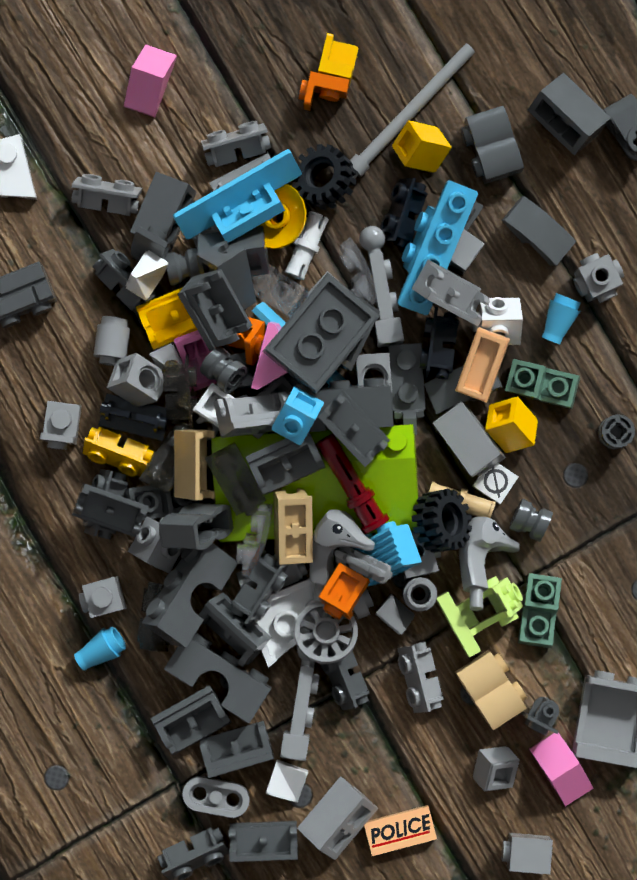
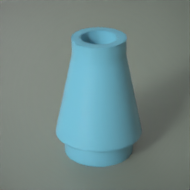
(560, 317)
(101, 648)

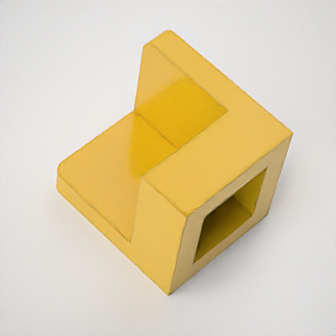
(338, 58)
(421, 146)
(511, 425)

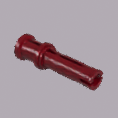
(359, 497)

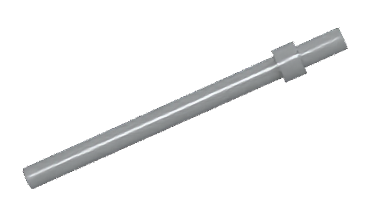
(362, 161)

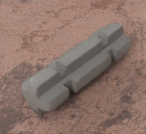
(364, 564)

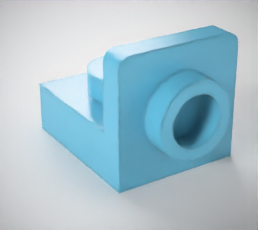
(297, 415)

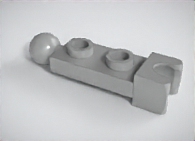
(387, 329)
(296, 741)

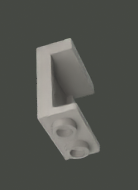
(607, 720)

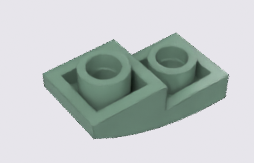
(542, 383)
(539, 610)

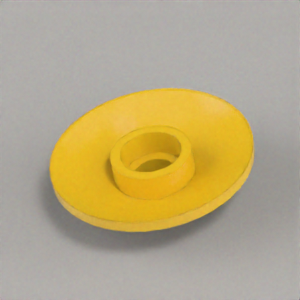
(294, 219)

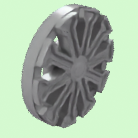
(324, 632)

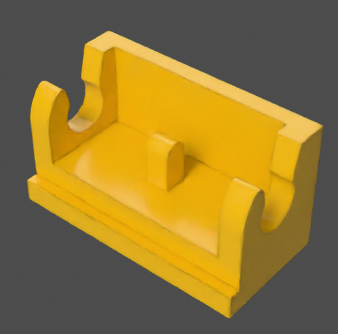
(165, 319)

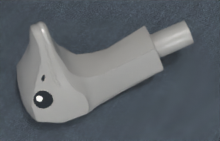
(333, 531)
(484, 538)

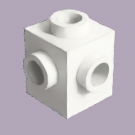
(503, 318)

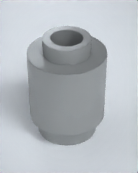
(111, 340)
(429, 598)

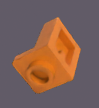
(329, 87)
(251, 341)
(343, 592)

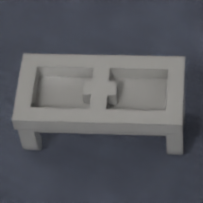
(450, 292)
(248, 414)
(469, 440)
(337, 818)

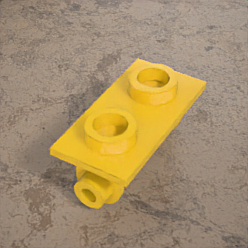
(103, 448)

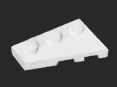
(14, 170)
(282, 617)

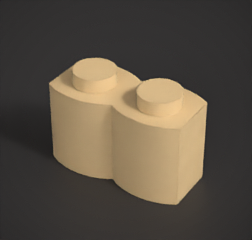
(491, 690)

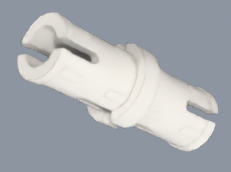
(306, 245)

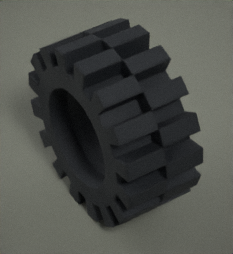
(338, 184)
(442, 520)

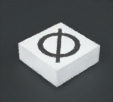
(496, 483)

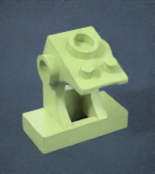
(504, 598)

